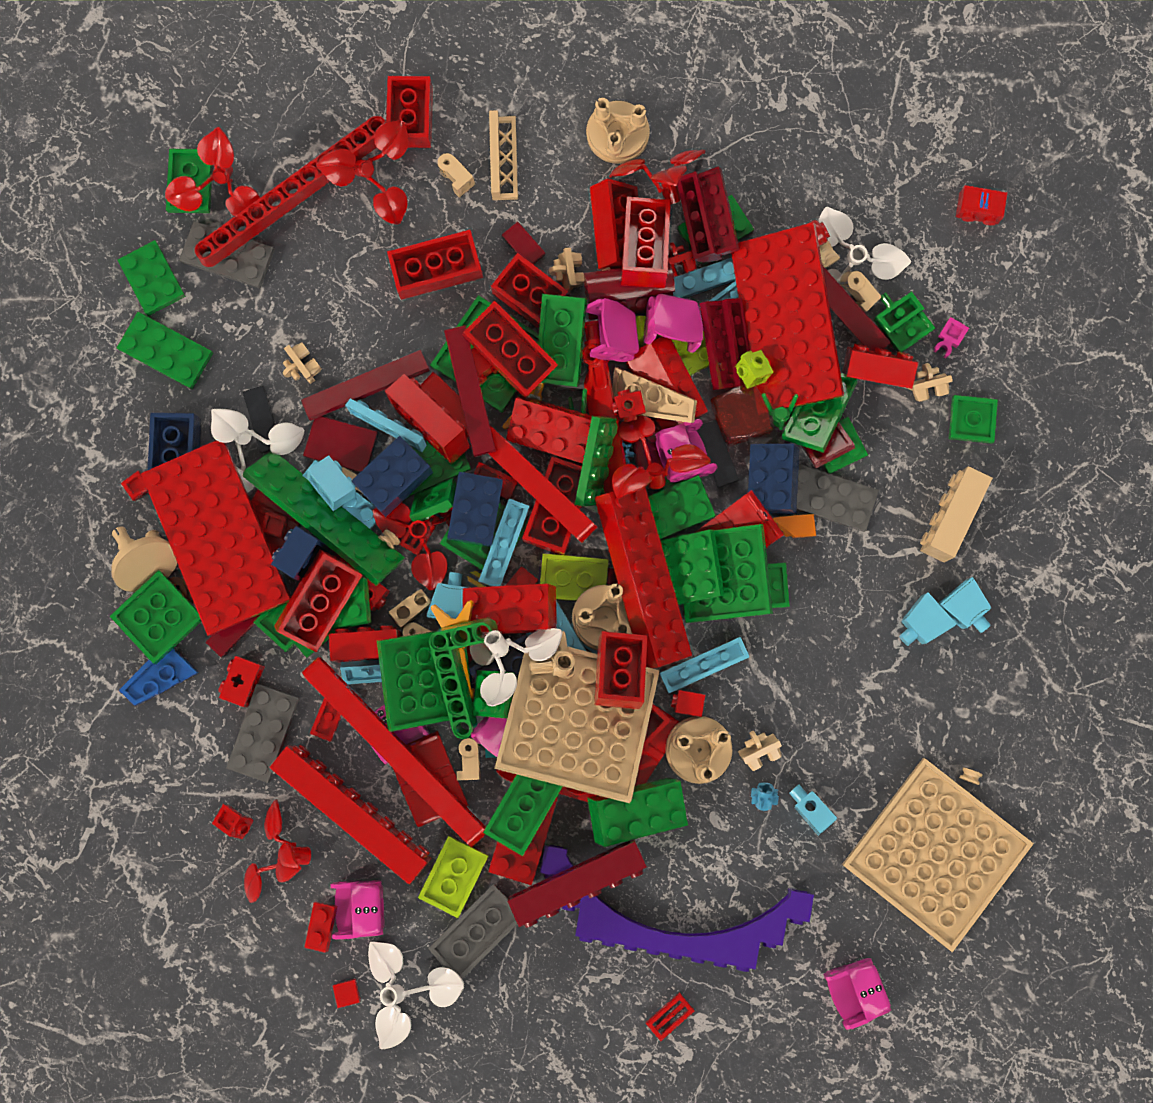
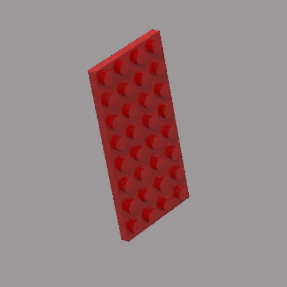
(789, 315)
(215, 537)

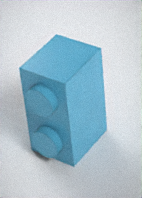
(331, 482)

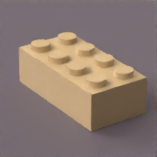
(955, 514)

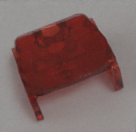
(741, 415)

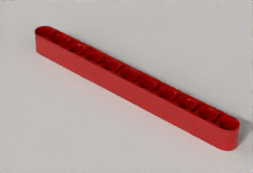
(281, 193)
(517, 465)
(394, 751)

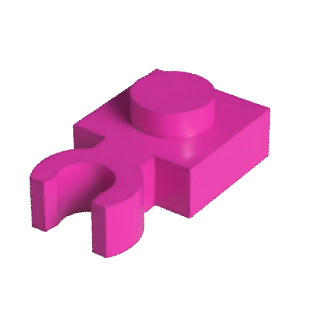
(951, 334)

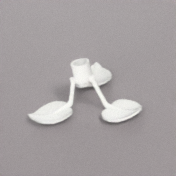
(887, 258)
(233, 425)
(500, 687)
(390, 1024)

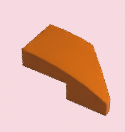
(797, 525)

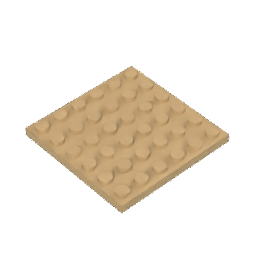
(569, 741)
(937, 854)

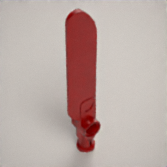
(601, 395)

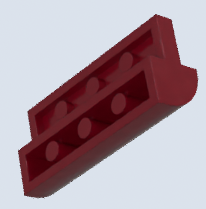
(708, 215)
(608, 285)
(725, 340)

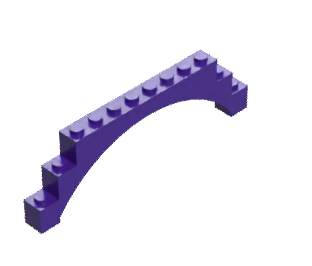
(729, 946)

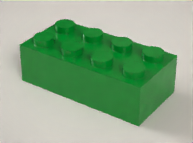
(653, 809)

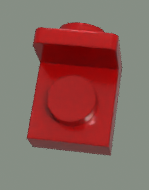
(232, 822)

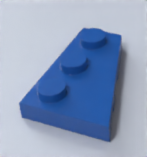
(157, 678)

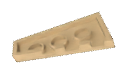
(657, 399)

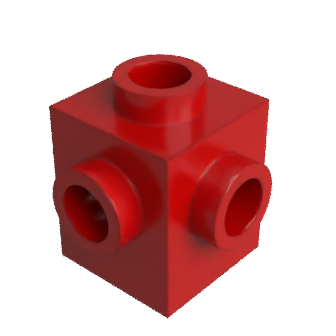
(634, 399)
(378, 599)

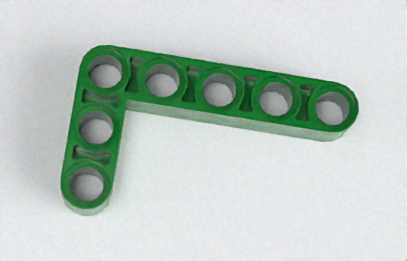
(456, 671)

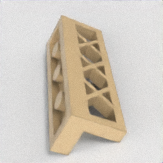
(495, 153)

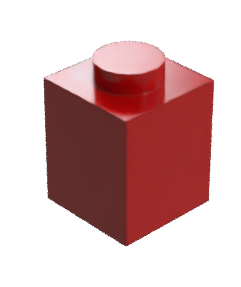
(688, 703)

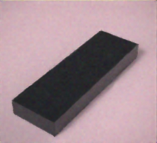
(260, 414)
(718, 453)

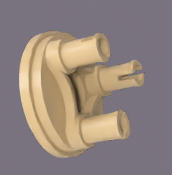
(617, 131)
(140, 559)
(598, 611)
(699, 749)

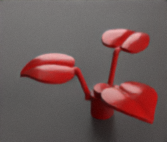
(217, 151)
(341, 167)
(668, 178)
(631, 479)
(426, 568)
(289, 856)

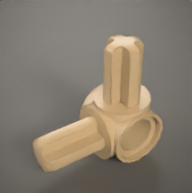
(551, 665)

